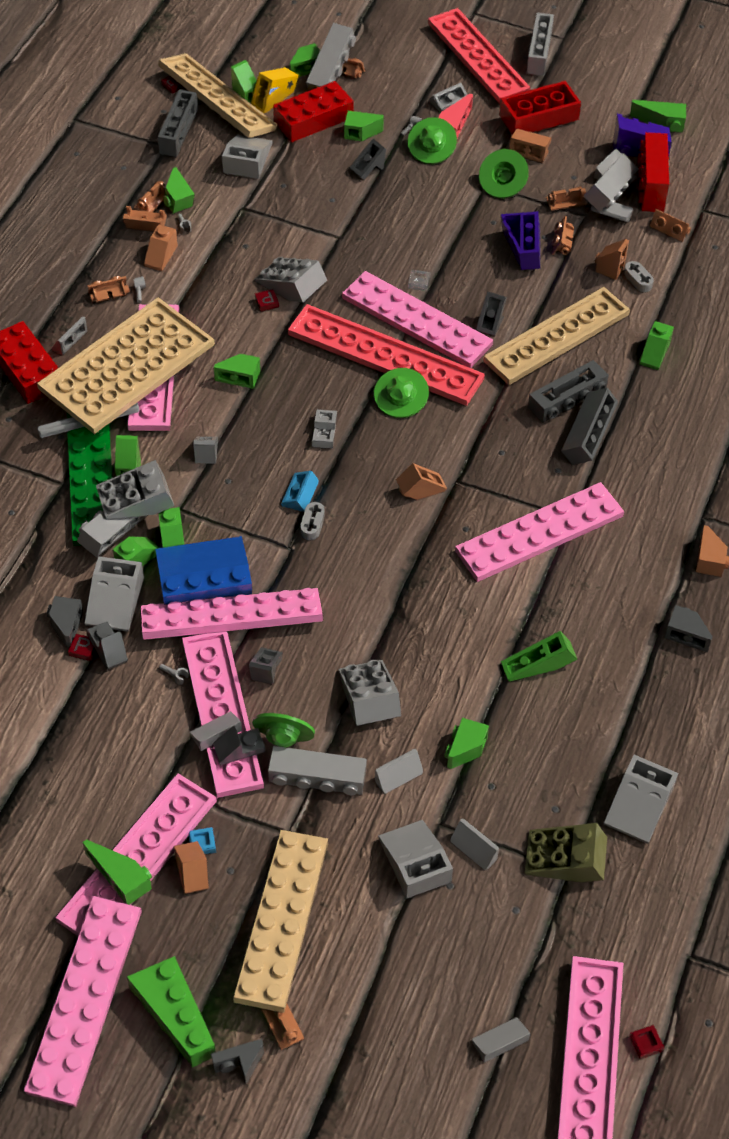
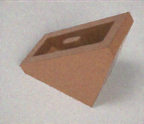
(192, 867)

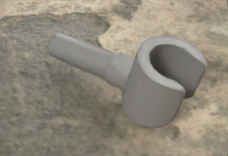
(413, 121)
(184, 223)
(139, 283)
(176, 673)

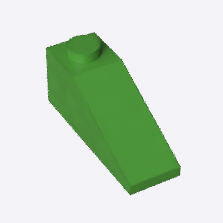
(661, 113)
(540, 658)
(120, 871)

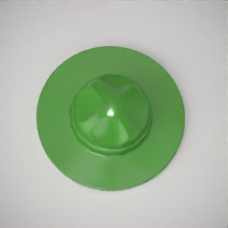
(432, 140)
(503, 173)
(401, 393)
(283, 729)

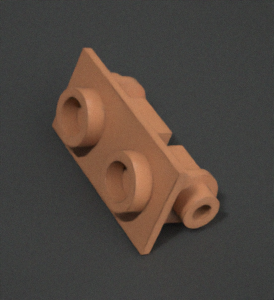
(353, 67)
(152, 199)
(562, 200)
(670, 225)
(563, 237)
(99, 290)
(283, 1027)

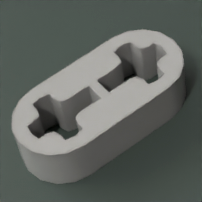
(636, 277)
(316, 521)

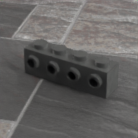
(589, 426)

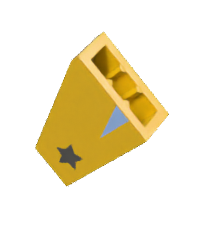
(273, 88)

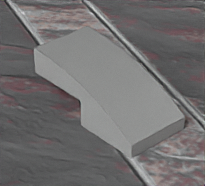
(324, 428)

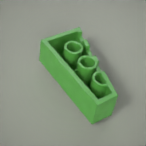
(171, 1004)

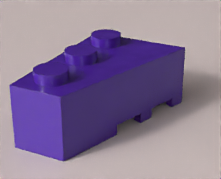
(630, 132)
(523, 237)

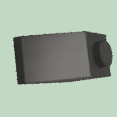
(65, 617)
(688, 629)

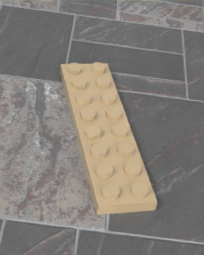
(217, 95)
(556, 335)
(281, 922)

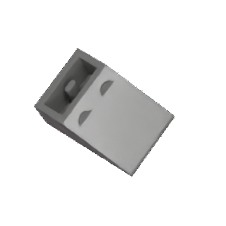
(245, 156)
(293, 278)
(135, 493)
(114, 593)
(370, 692)
(641, 799)
(416, 858)

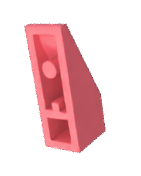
(458, 113)

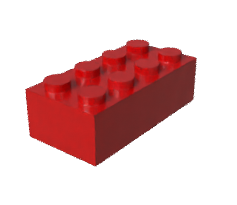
(540, 108)
(312, 111)
(653, 172)
(24, 360)

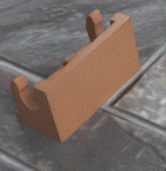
(530, 145)
(143, 220)

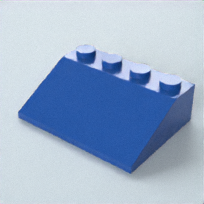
(204, 570)

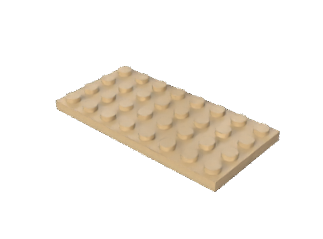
(125, 365)

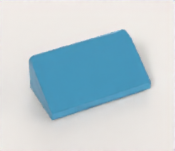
(300, 491)

